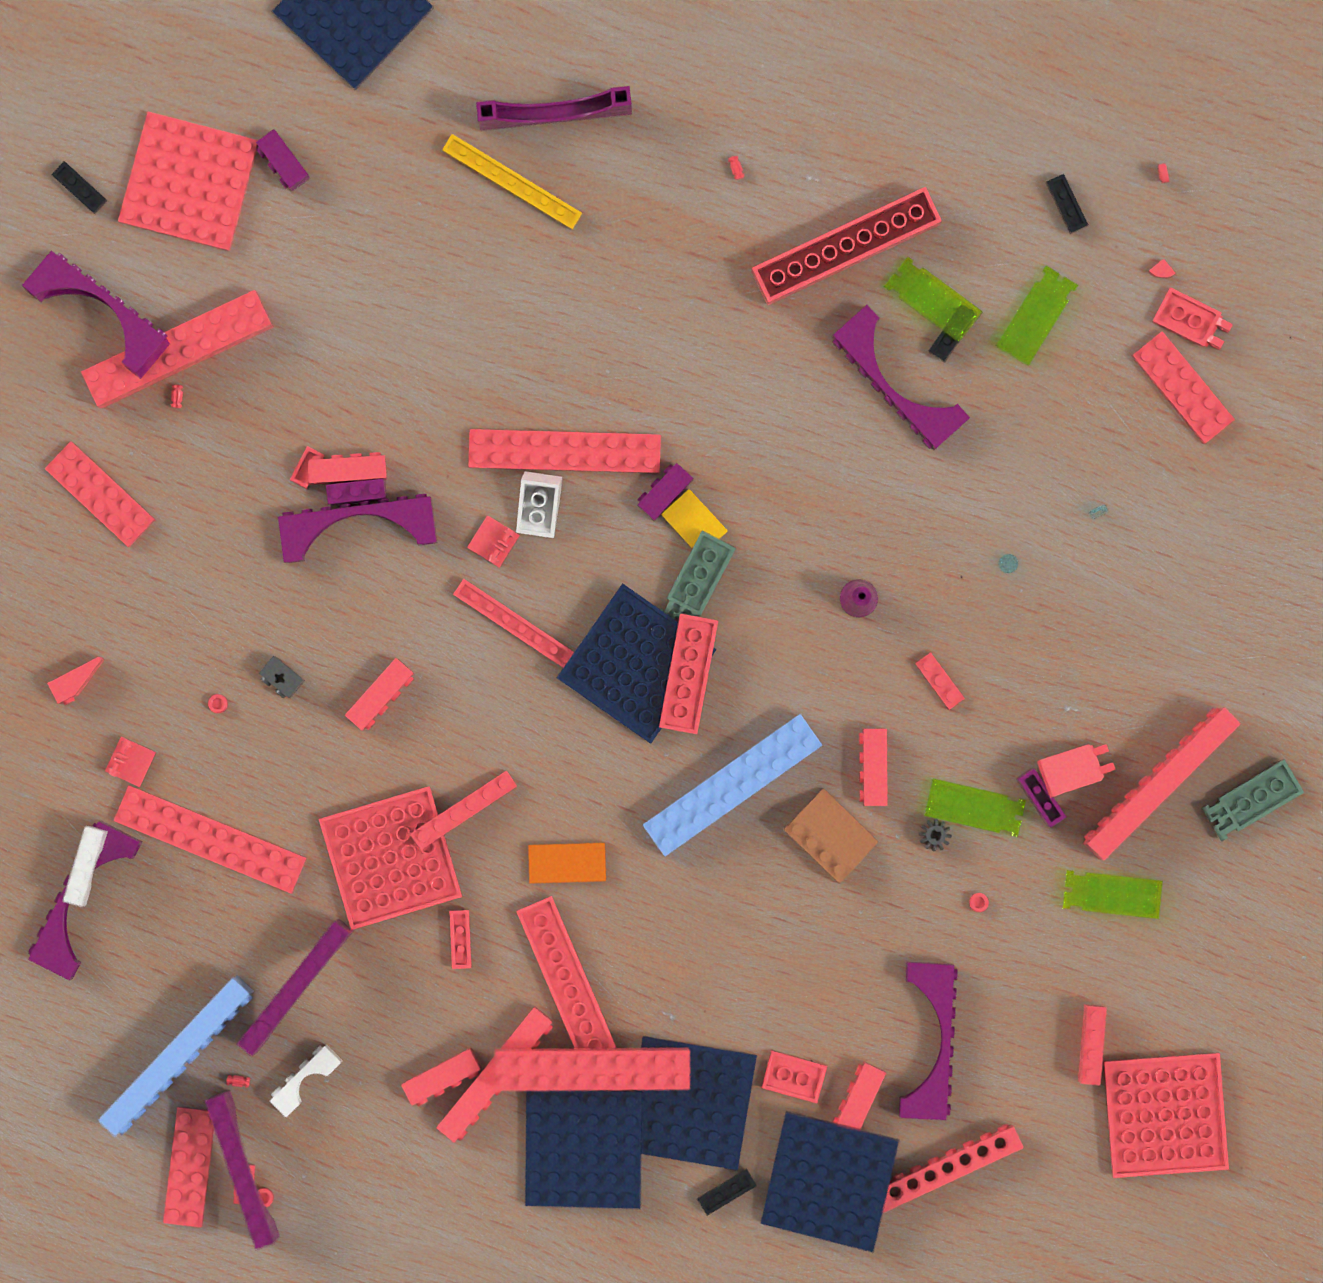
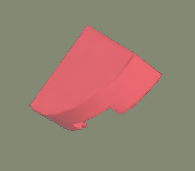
(1162, 270)

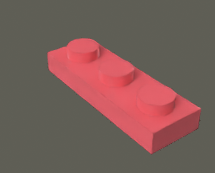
(939, 681)
(460, 939)

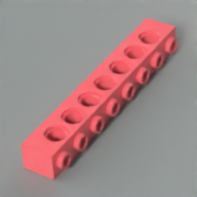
(1011, 1144)

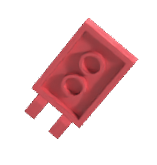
(1191, 319)
(1073, 769)

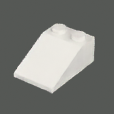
(538, 504)

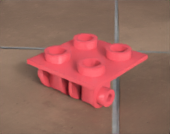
(493, 541)
(130, 761)

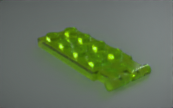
(934, 300)
(1036, 316)
(973, 807)
(1114, 894)

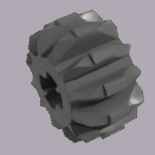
(933, 841)

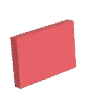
(794, 1076)

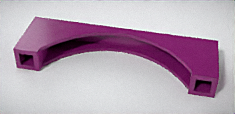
(506, 115)
(58, 278)
(930, 422)
(301, 530)
(53, 946)
(294, 987)
(931, 1096)
(258, 1219)

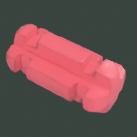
(736, 167)
(176, 396)
(238, 1081)

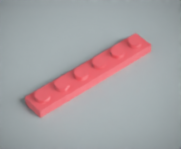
(463, 810)

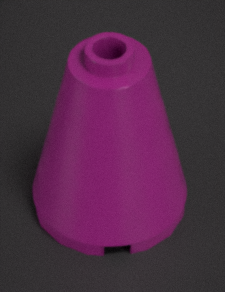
(852, 604)

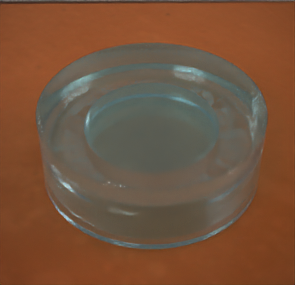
(1099, 511)
(1008, 563)

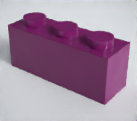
(282, 160)
(664, 491)
(356, 492)
(1039, 797)

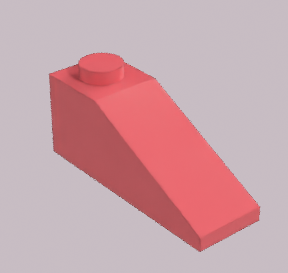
(72, 683)

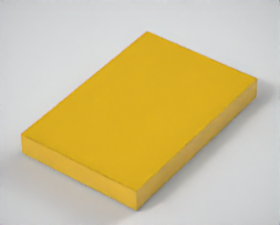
(690, 516)

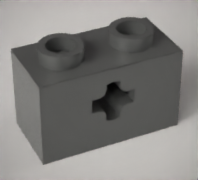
(277, 667)

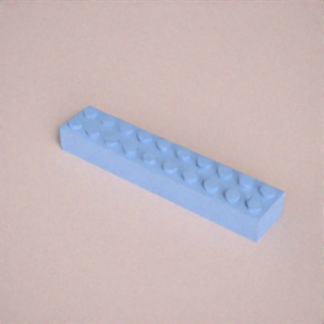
(732, 785)
(172, 1060)

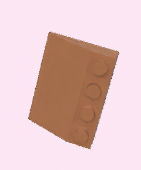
(831, 835)

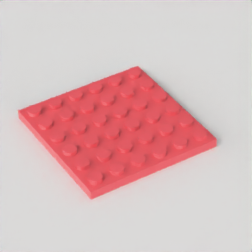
(188, 181)
(380, 864)
(1166, 1115)

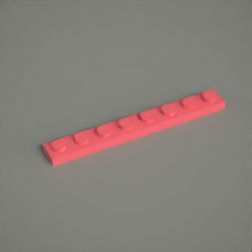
(513, 623)

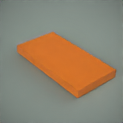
(567, 863)

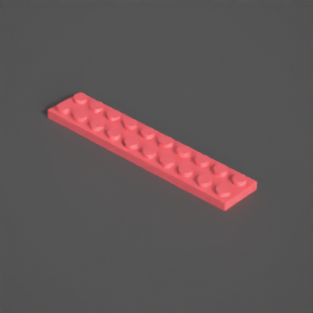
(564, 451)
(210, 839)
(565, 975)

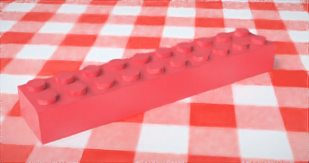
(846, 246)
(188, 345)
(1161, 782)
(592, 1069)

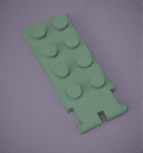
(699, 576)
(1253, 799)

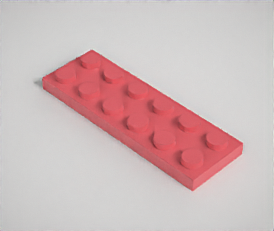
(1183, 387)
(100, 494)
(688, 673)
(189, 1167)

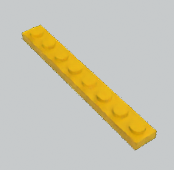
(512, 182)

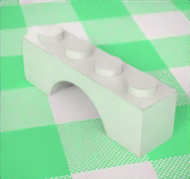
(86, 858)
(288, 1097)

